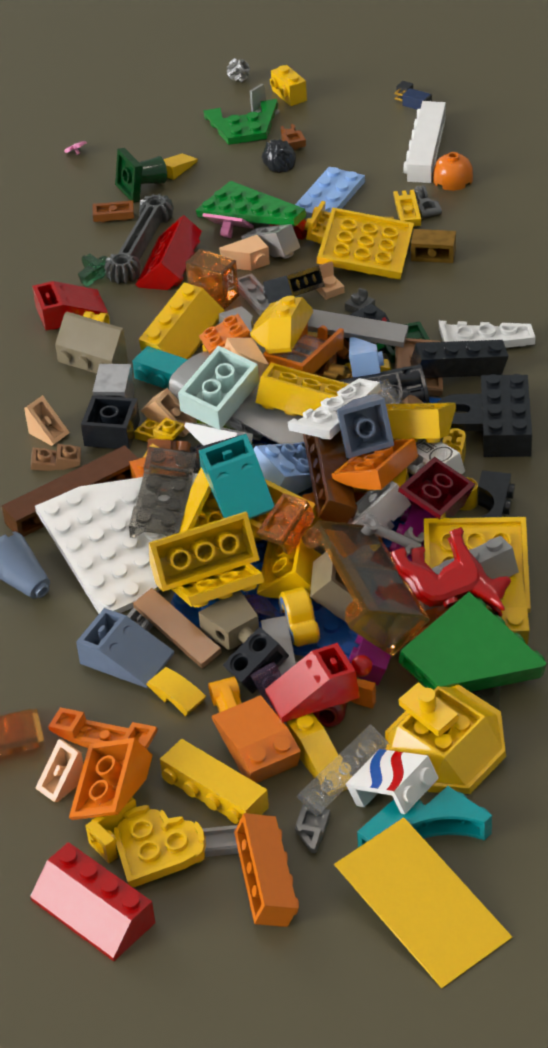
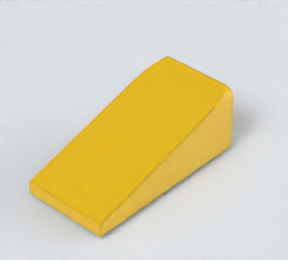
(178, 164)

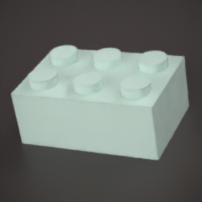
(218, 387)

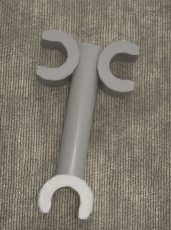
(407, 540)

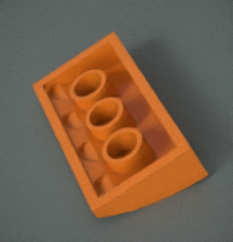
(378, 467)

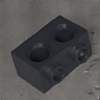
(252, 656)

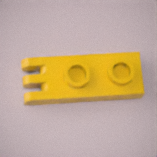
(407, 207)

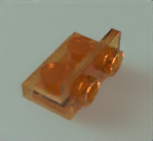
(287, 522)

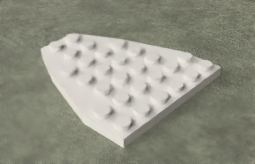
(95, 540)

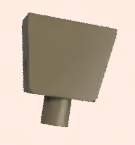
(229, 621)

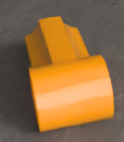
(225, 693)

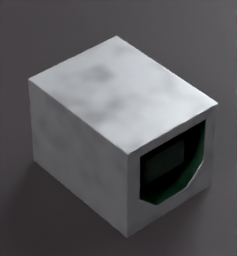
(114, 381)

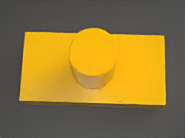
(428, 709)

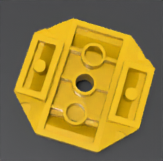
(465, 750)

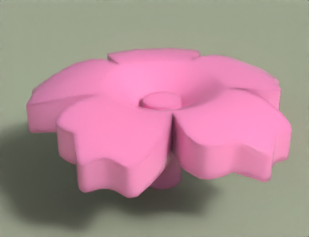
(75, 147)

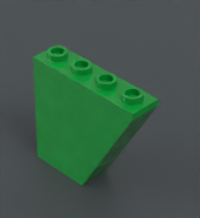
(470, 650)

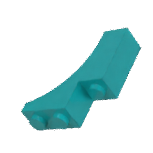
(444, 815)

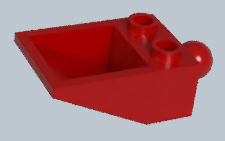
(318, 682)

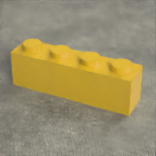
(212, 782)

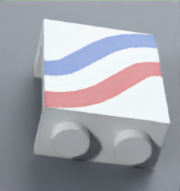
(395, 774)

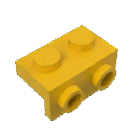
(317, 224)

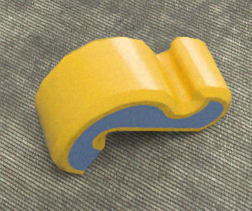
(299, 616)

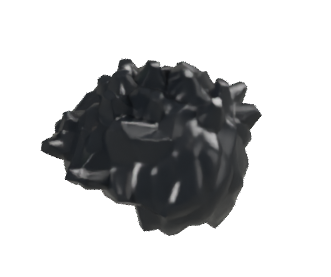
(279, 156)

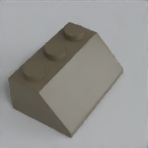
(89, 342)

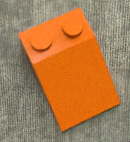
(257, 739)
(110, 778)

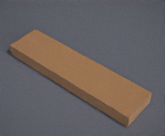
(177, 628)

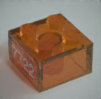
(215, 275)

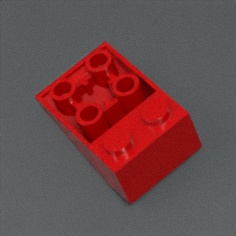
(57, 298)

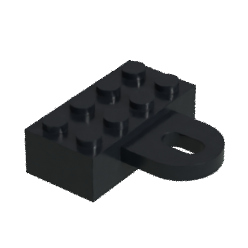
(498, 412)

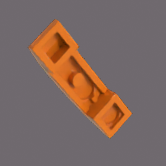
(76, 729)

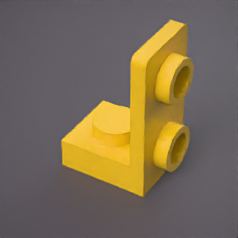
(101, 832)

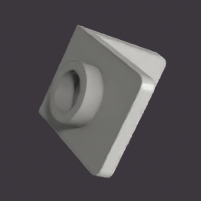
(256, 95)

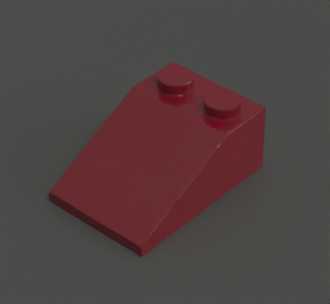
(438, 489)

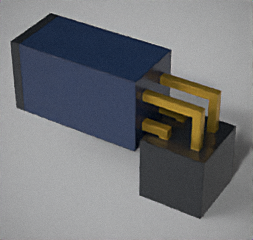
(411, 97)

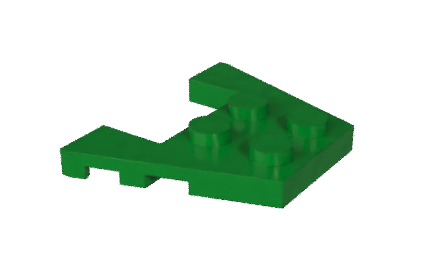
(244, 127)

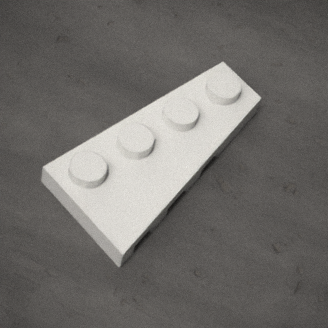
(511, 333)
(324, 420)

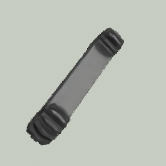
(126, 264)

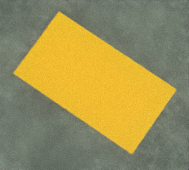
(423, 902)

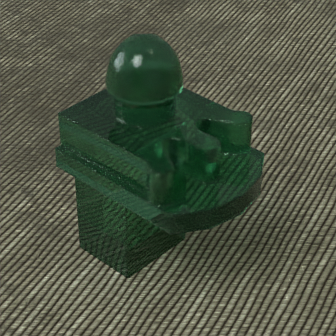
(93, 269)

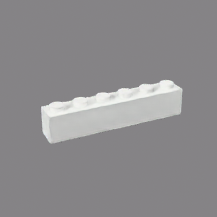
(425, 142)

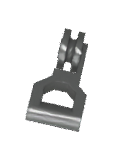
(424, 202)

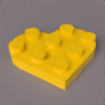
(157, 845)

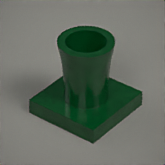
(132, 174)

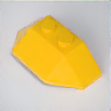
(282, 324)

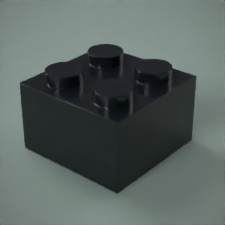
(110, 422)

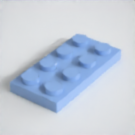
(334, 188)

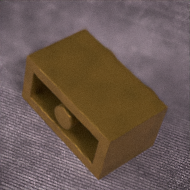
(433, 246)

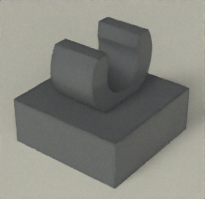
(358, 301)

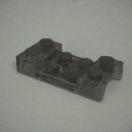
(168, 474)

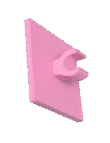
(227, 223)

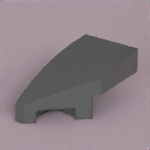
(312, 828)

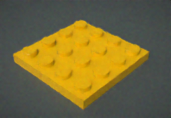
(365, 243)
(477, 532)

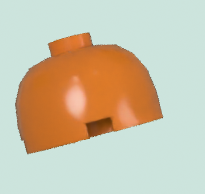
(453, 171)

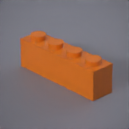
(266, 870)

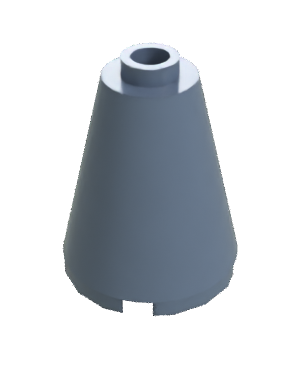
(21, 568)

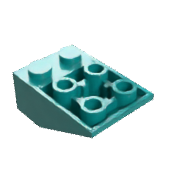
(236, 478)

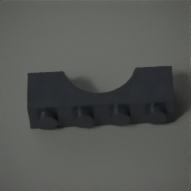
(494, 493)

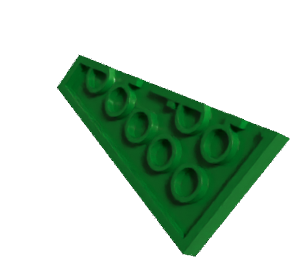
(251, 205)

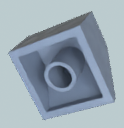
(365, 425)

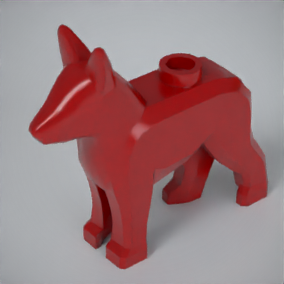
(454, 580)

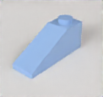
(364, 357)

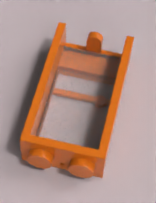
(310, 351)

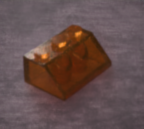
(20, 729)

